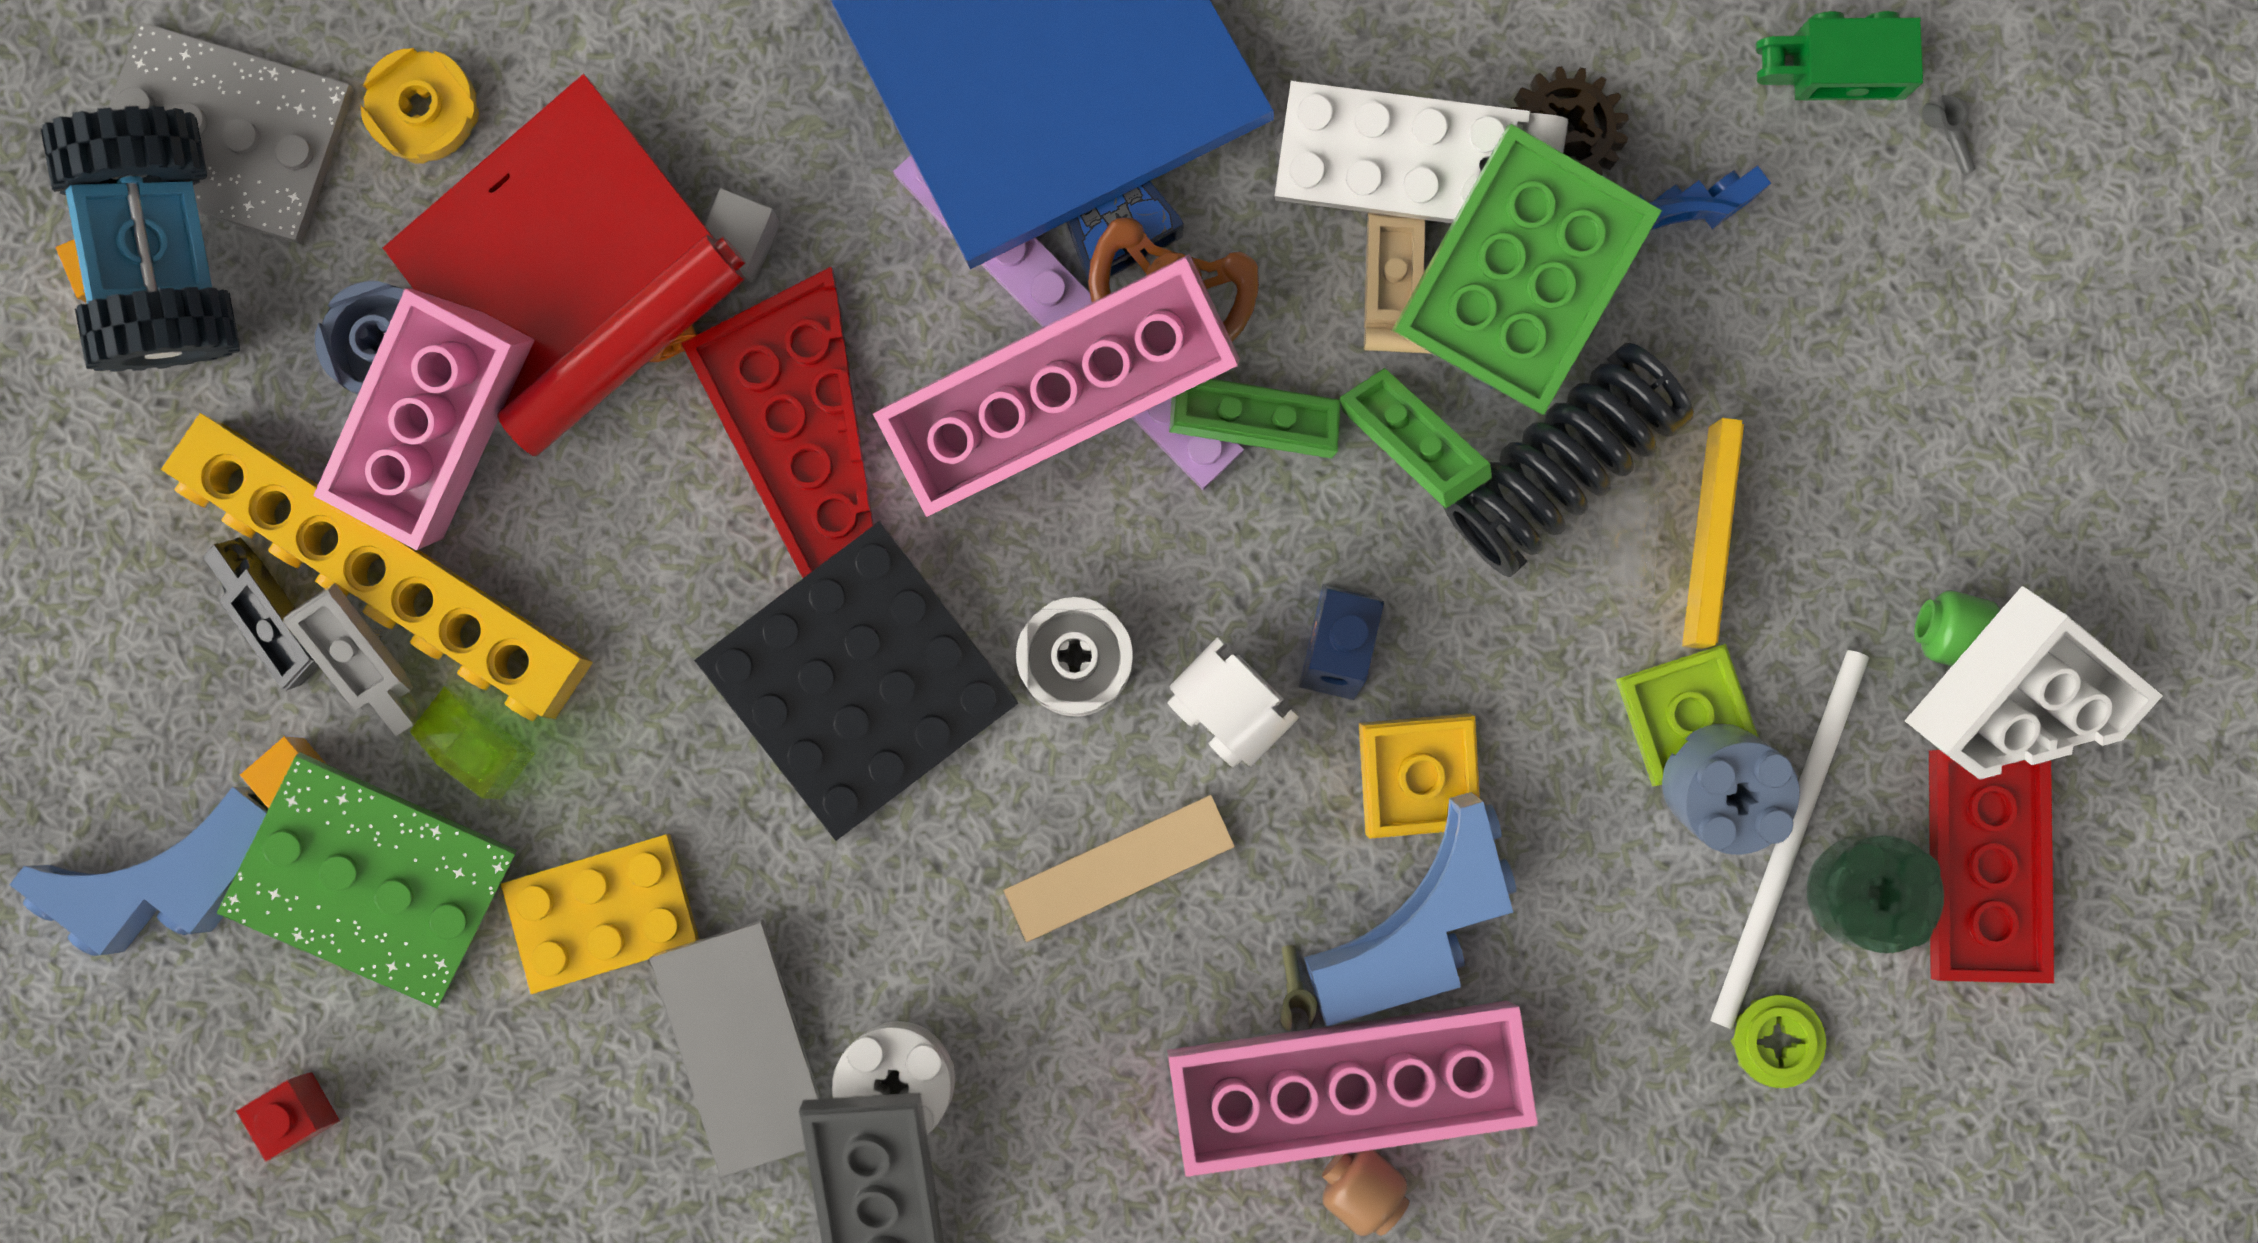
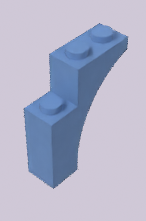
(182, 883)
(1410, 950)

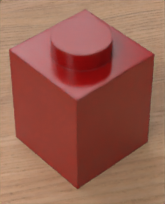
(288, 1116)

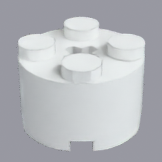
(1051, 633)
(1231, 705)
(903, 1048)

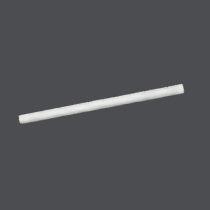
(1786, 851)

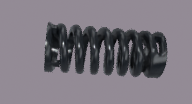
(1582, 465)

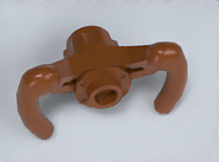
(1130, 235)

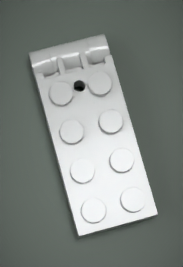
(1392, 149)

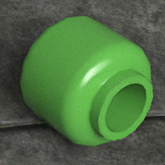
(1952, 624)

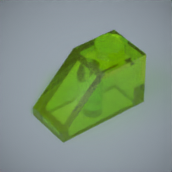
(470, 745)

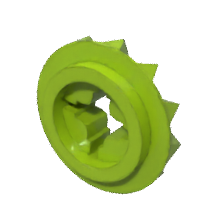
(1798, 1060)

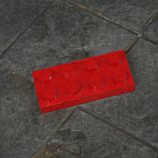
(1994, 872)

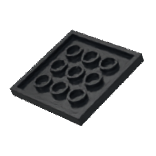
(857, 680)

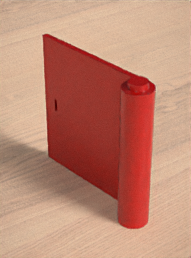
(575, 247)

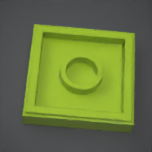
(1680, 698)

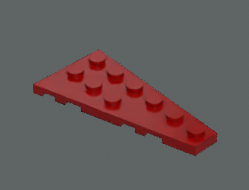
(791, 414)

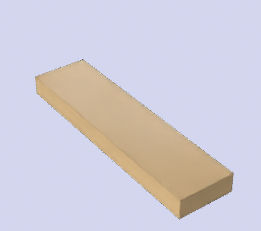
(1118, 868)

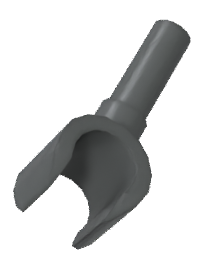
(1951, 122)

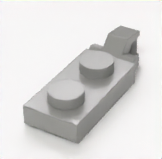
(354, 658)

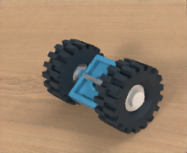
(139, 238)

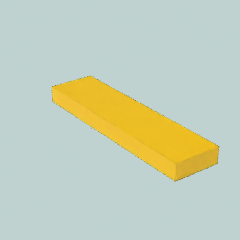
(1713, 534)

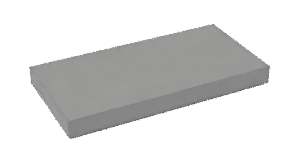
(738, 1045)

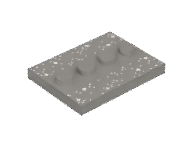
(259, 124)

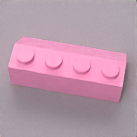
(423, 418)

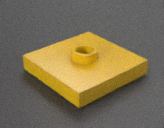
(1414, 770)

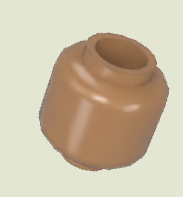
(1365, 1192)

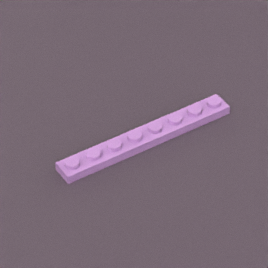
(1053, 292)

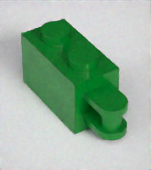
(1846, 57)

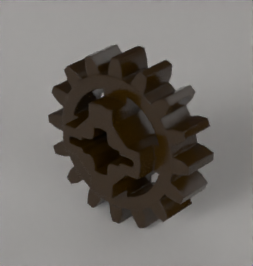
(1586, 141)

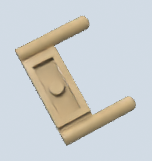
(1392, 272)

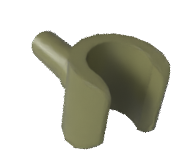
(1296, 994)

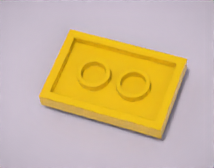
(599, 913)

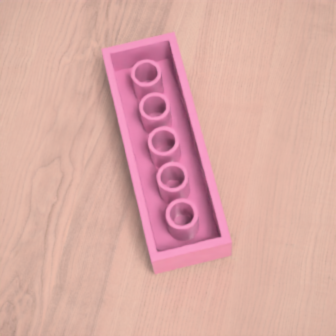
(1058, 386)
(1351, 1087)

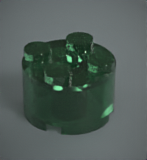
(1908, 898)

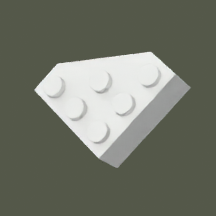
(2031, 692)

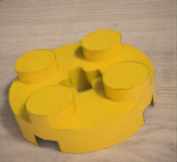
(387, 102)

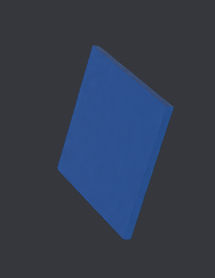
(1049, 103)

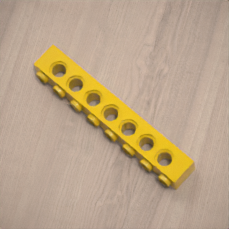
(203, 468)

